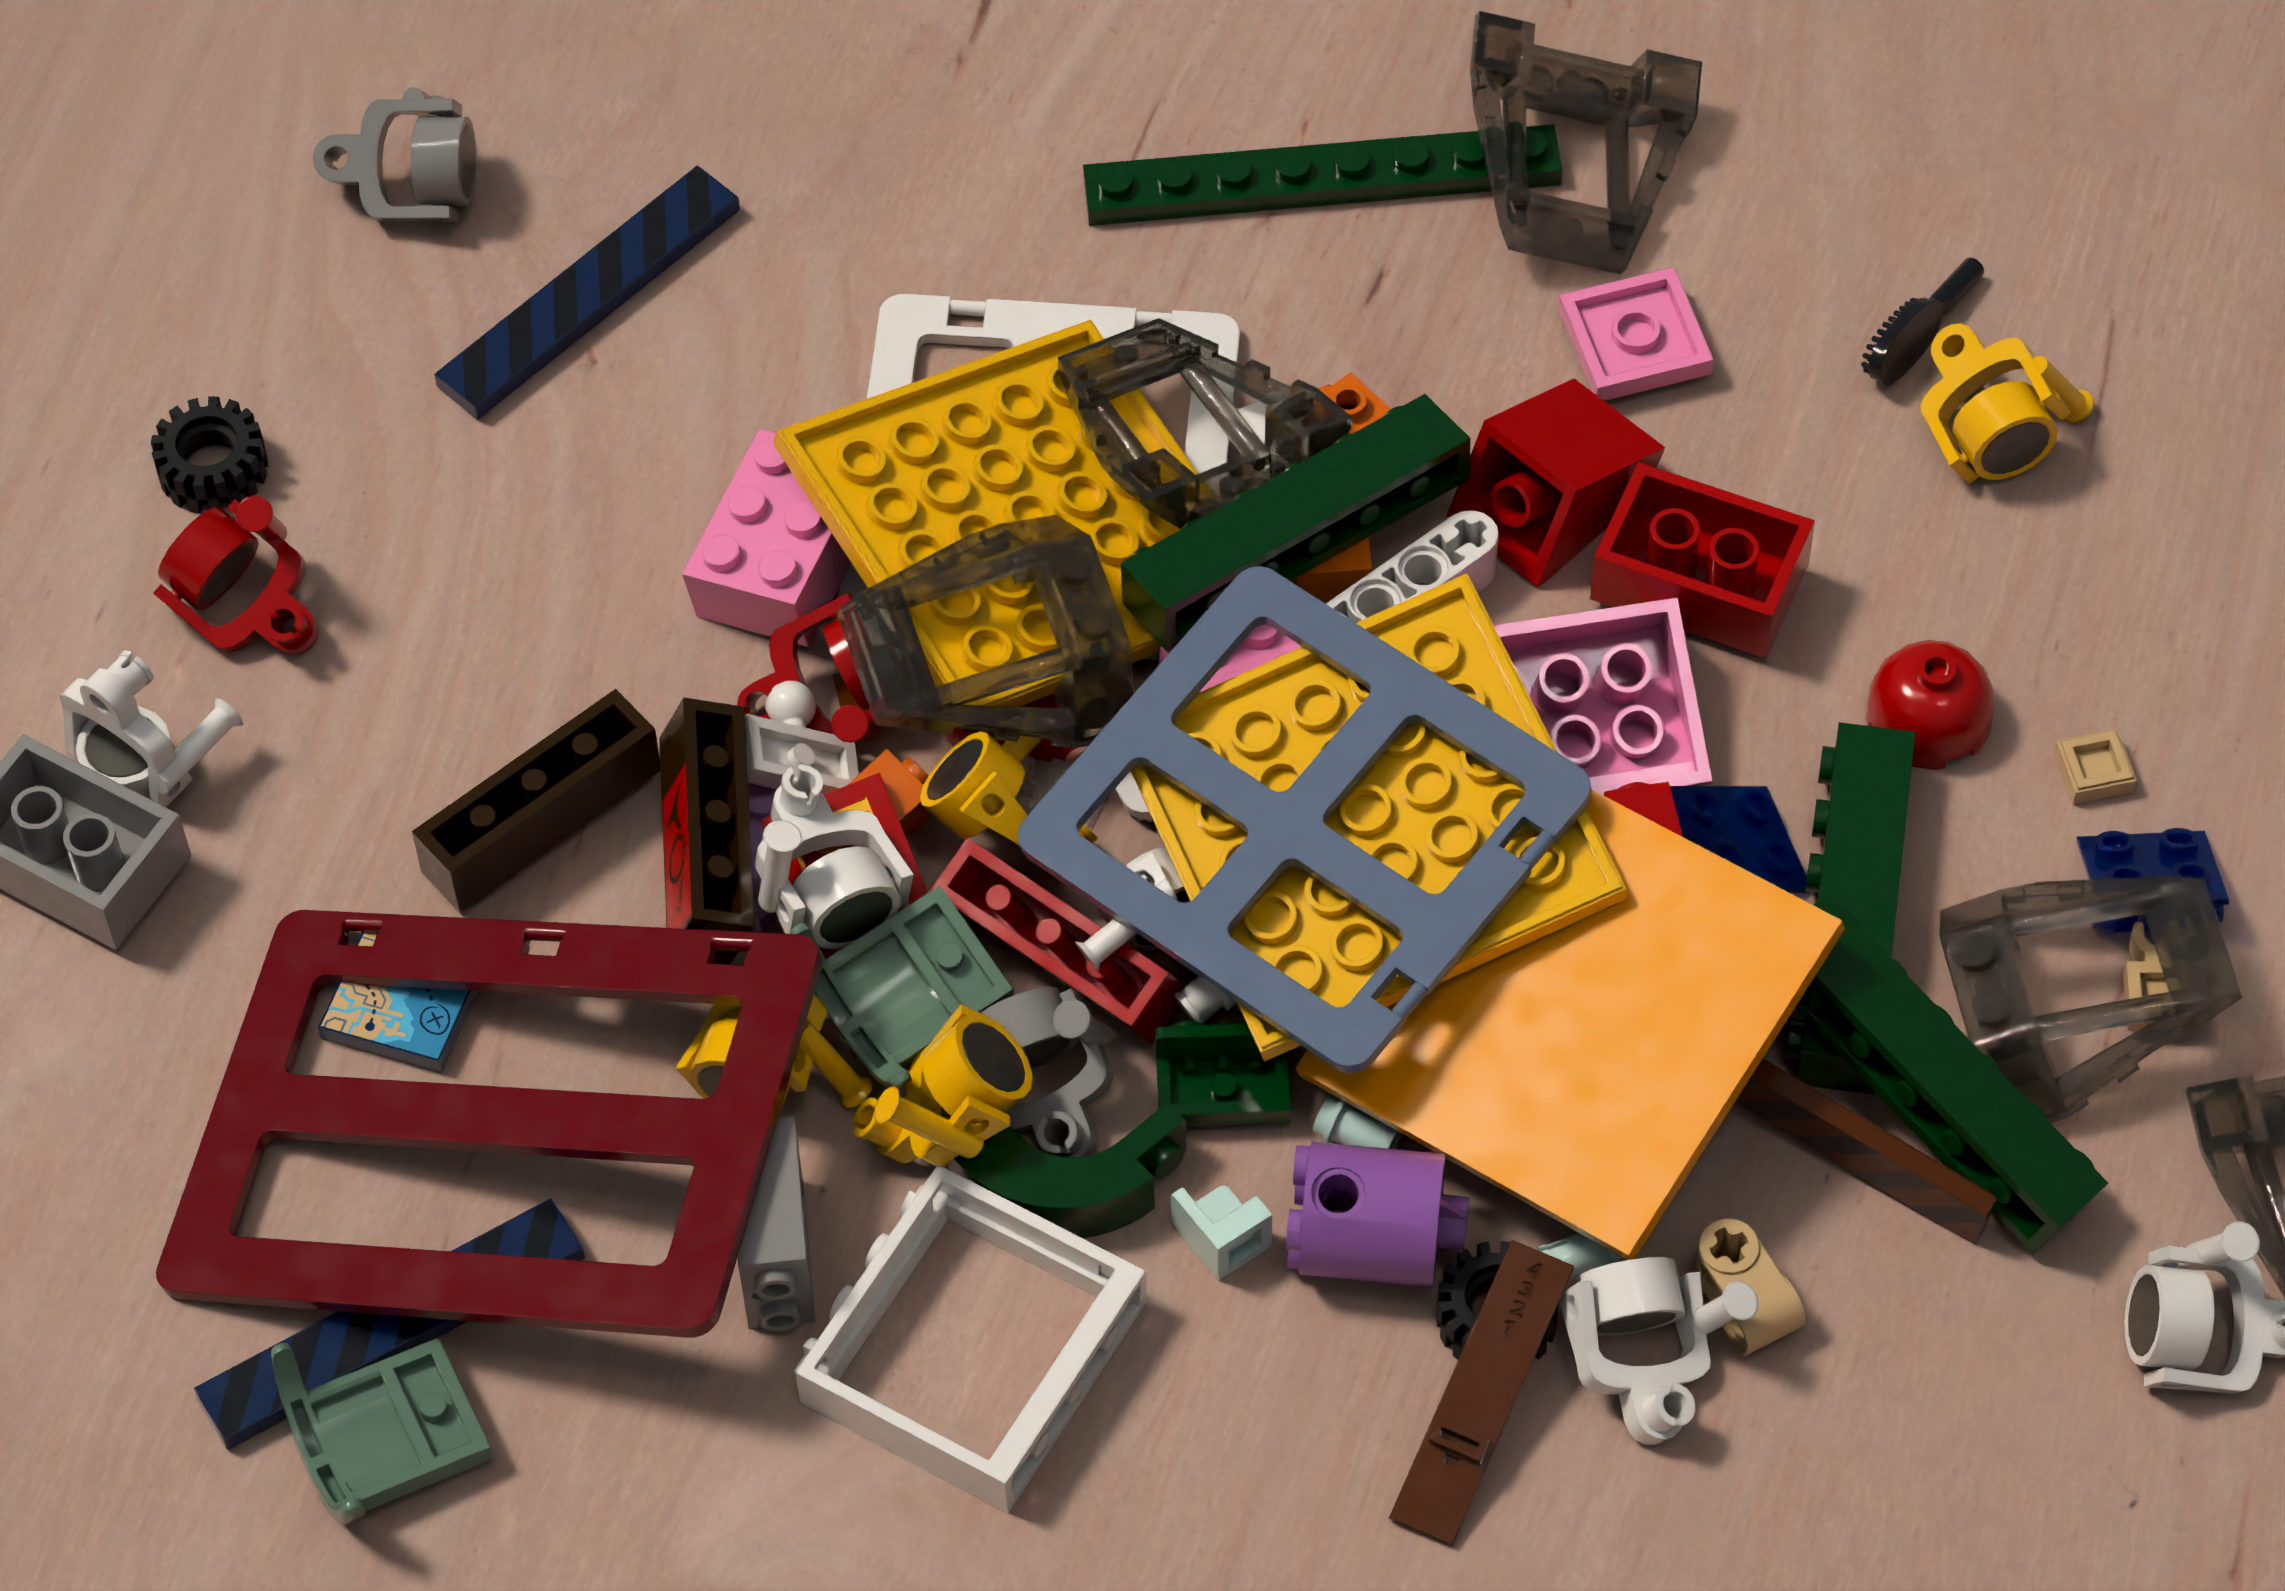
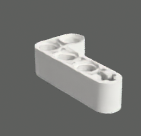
(1453, 548)

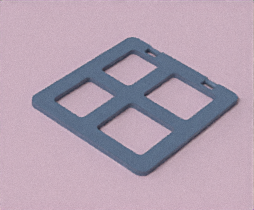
(1291, 825)

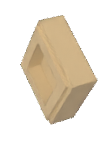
(2095, 766)

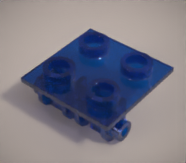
(1741, 828)
(2167, 853)

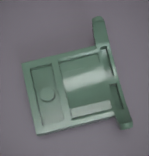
(904, 984)
(380, 1428)

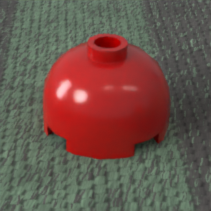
(1938, 696)

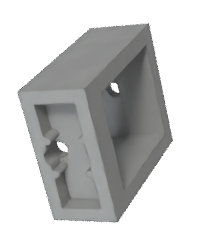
(776, 1243)

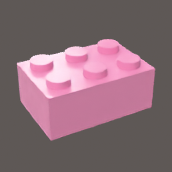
(764, 550)

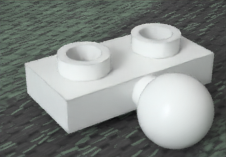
(786, 742)

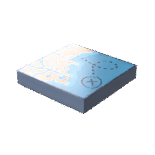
(397, 1021)

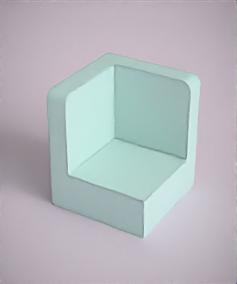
(1222, 1228)

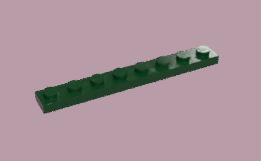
(1304, 176)

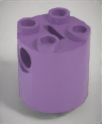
(1390, 1220)

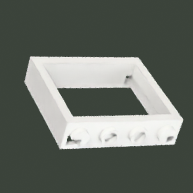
(889, 1263)

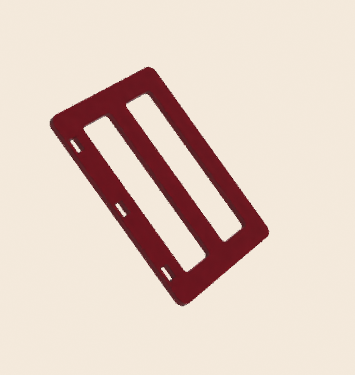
(718, 1135)

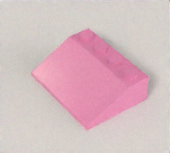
(1623, 690)

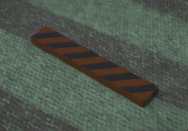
(1868, 1151)

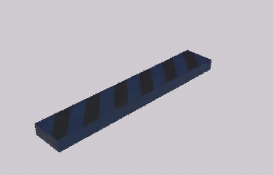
(586, 292)
(247, 1396)

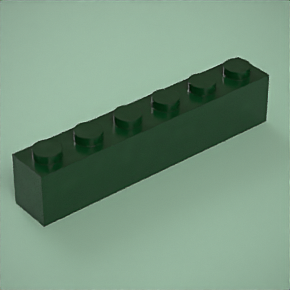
(1299, 516)
(1858, 863)
(1946, 1087)

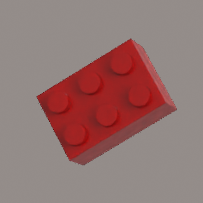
(1712, 549)

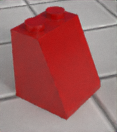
(1552, 475)

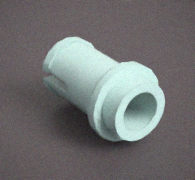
(1350, 1126)
(1581, 1253)

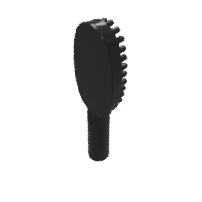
(1916, 326)

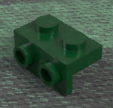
(1219, 1076)

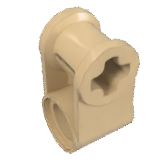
(1778, 1302)

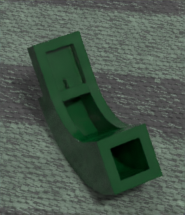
(1086, 1192)

